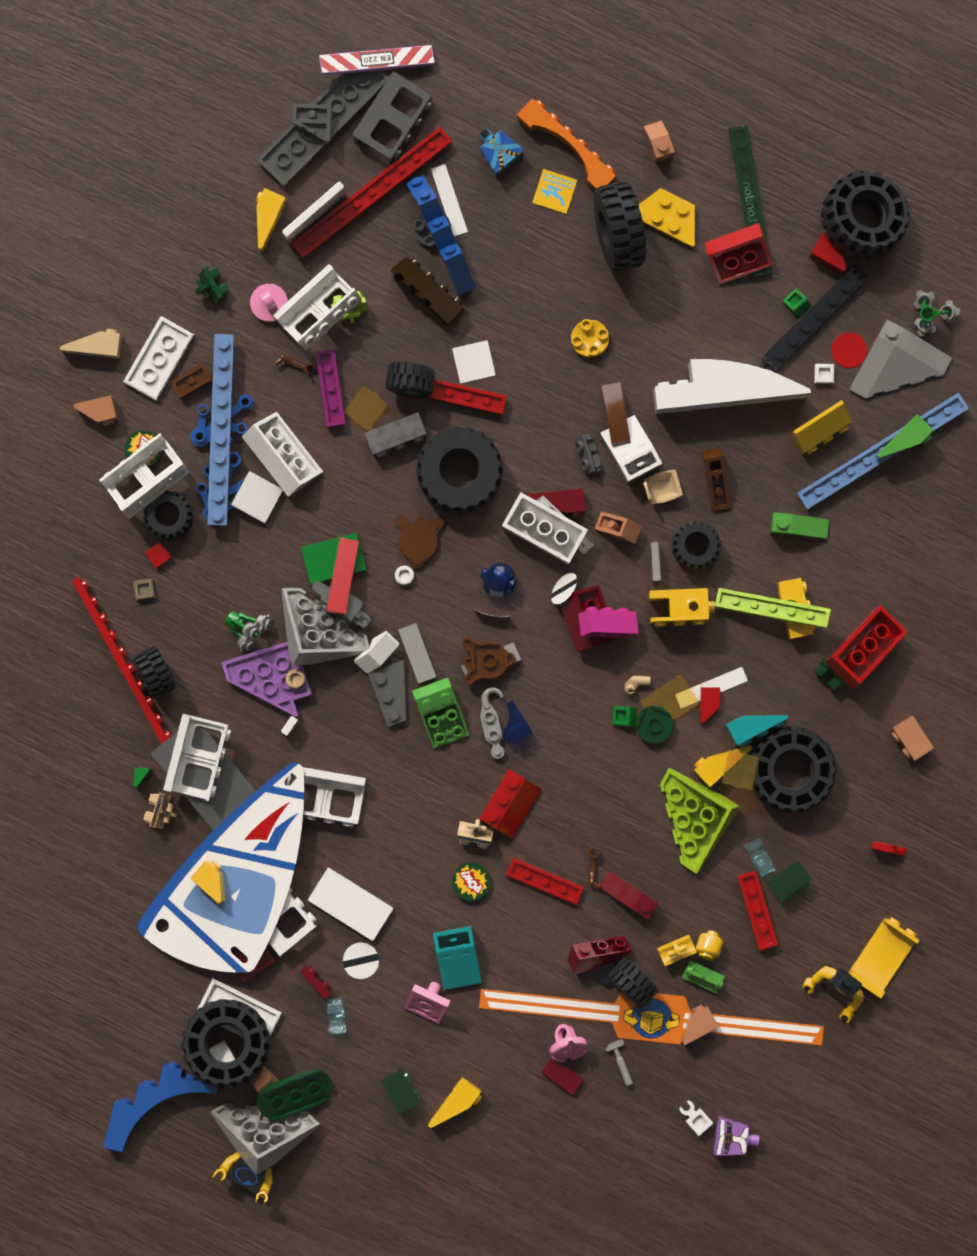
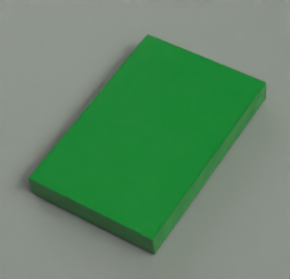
(321, 558)

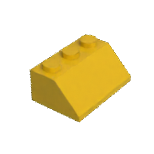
(821, 428)

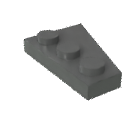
(390, 691)

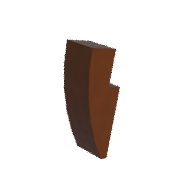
(615, 413)

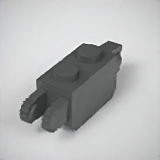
(353, 611)

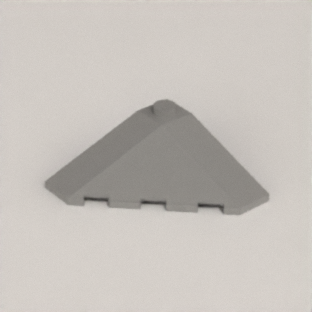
(897, 360)
(317, 635)
(258, 1138)

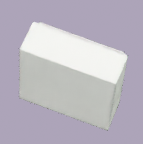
(824, 374)
(291, 723)

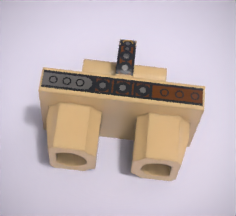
(162, 810)
(475, 833)

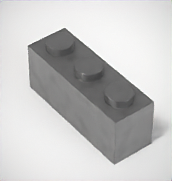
(396, 435)

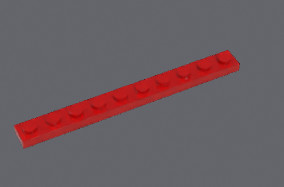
(371, 192)
(119, 655)

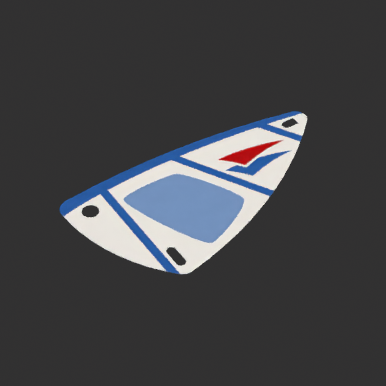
(258, 856)

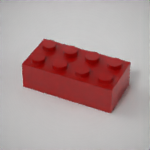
(866, 647)

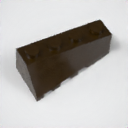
(427, 291)

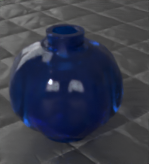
(498, 580)

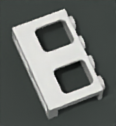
(311, 301)
(152, 485)
(185, 753)
(326, 783)
(277, 940)

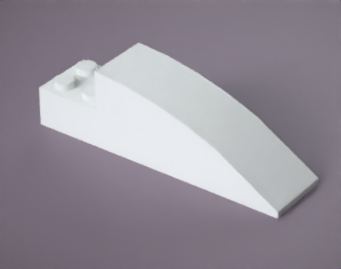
(723, 385)

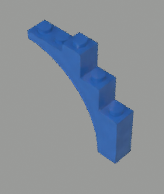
(441, 234)
(127, 1114)

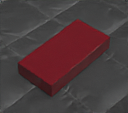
(562, 1075)

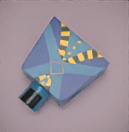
(499, 151)

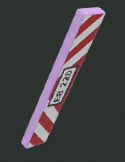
(376, 60)

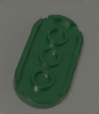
(294, 1094)

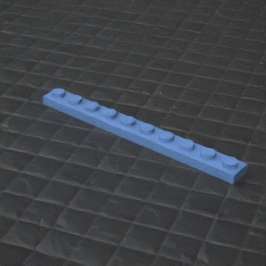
(220, 429)
(866, 460)

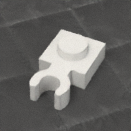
(697, 1119)

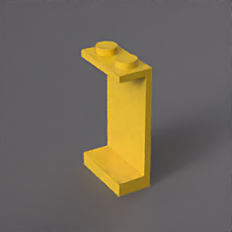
(883, 956)

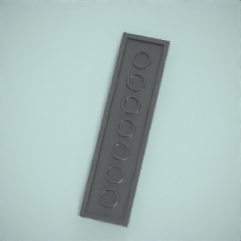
(297, 147)

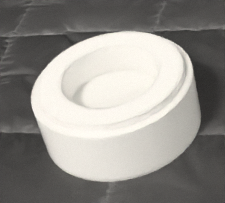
(404, 575)

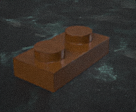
(191, 381)

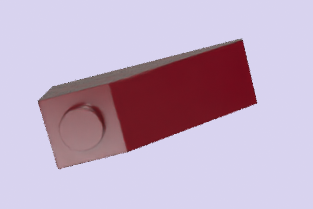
(566, 501)
(628, 895)

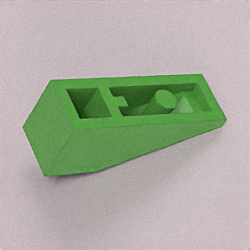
(912, 435)
(798, 525)

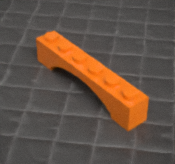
(536, 117)

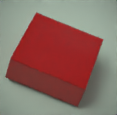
(158, 555)

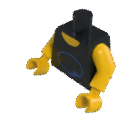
(840, 985)
(239, 1172)

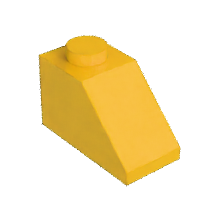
(211, 880)

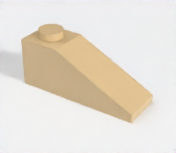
(99, 344)

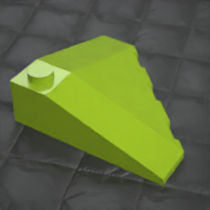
(698, 817)

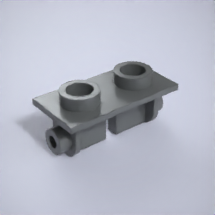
(584, 446)

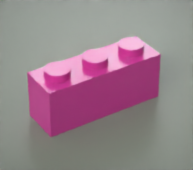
(608, 623)

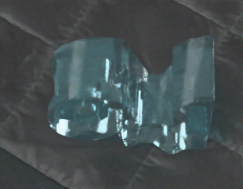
(759, 857)
(336, 1015)

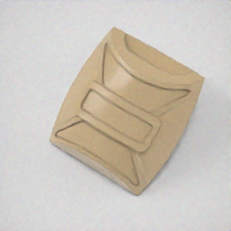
(663, 487)

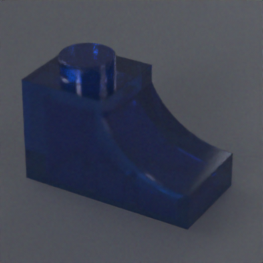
(517, 726)

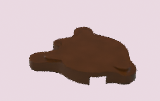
(418, 539)
(486, 660)

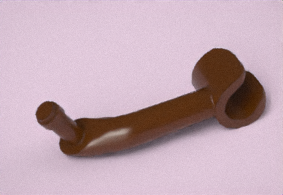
(294, 363)
(593, 869)

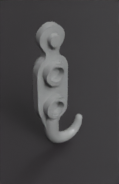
(491, 723)

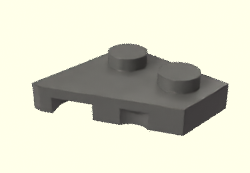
(313, 119)

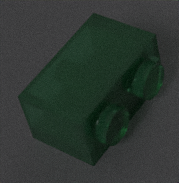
(788, 881)
(400, 1090)

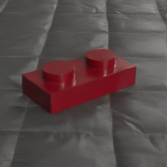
(321, 986)

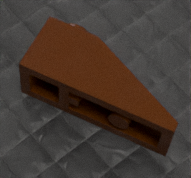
(716, 479)

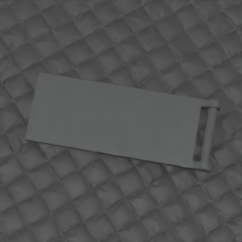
(231, 786)

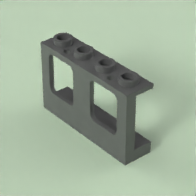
(382, 110)

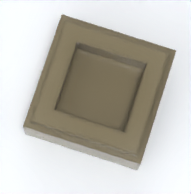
(144, 589)

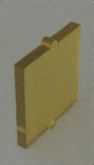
(365, 408)
(740, 769)

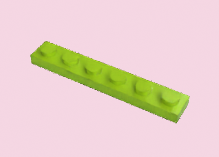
(773, 608)

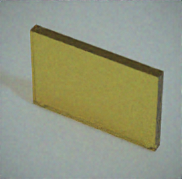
(673, 697)

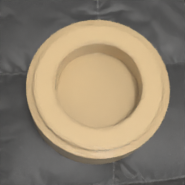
(295, 678)

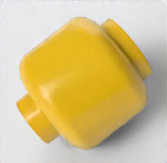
(709, 945)

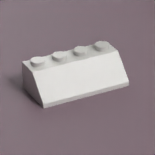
(282, 454)
(544, 528)

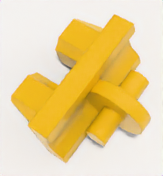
(676, 950)

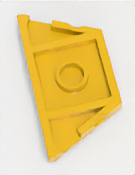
(670, 216)

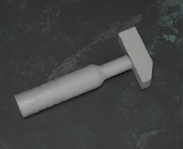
(620, 1060)

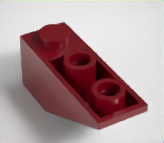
(594, 954)

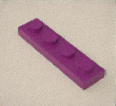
(330, 388)

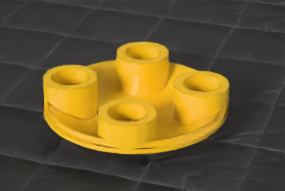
(590, 338)

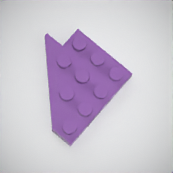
(265, 674)

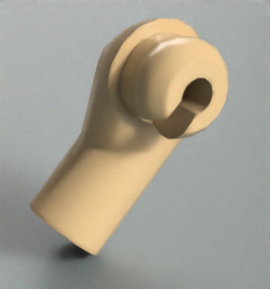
(634, 682)

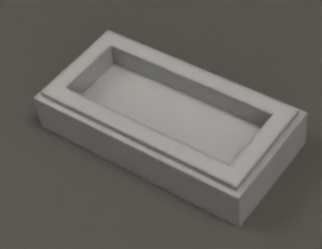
(655, 562)

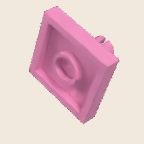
(427, 1002)

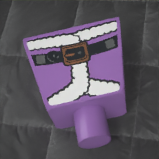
(733, 1137)

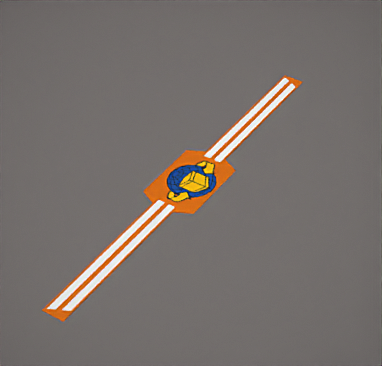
(659, 1021)

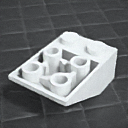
(636, 456)

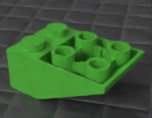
(440, 713)

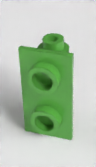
(703, 977)

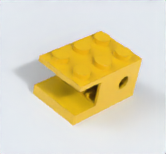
(683, 606)

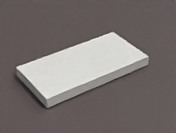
(314, 212)
(158, 358)
(350, 904)
(219, 990)

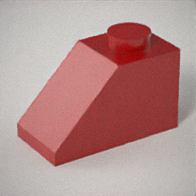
(828, 254)

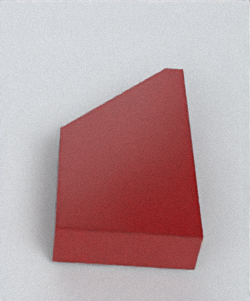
(708, 702)
(888, 848)

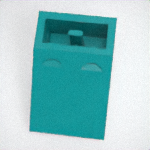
(746, 727)
(457, 957)

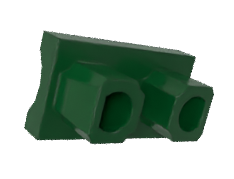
(208, 286)
(822, 669)

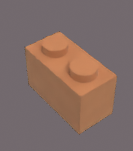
(911, 738)

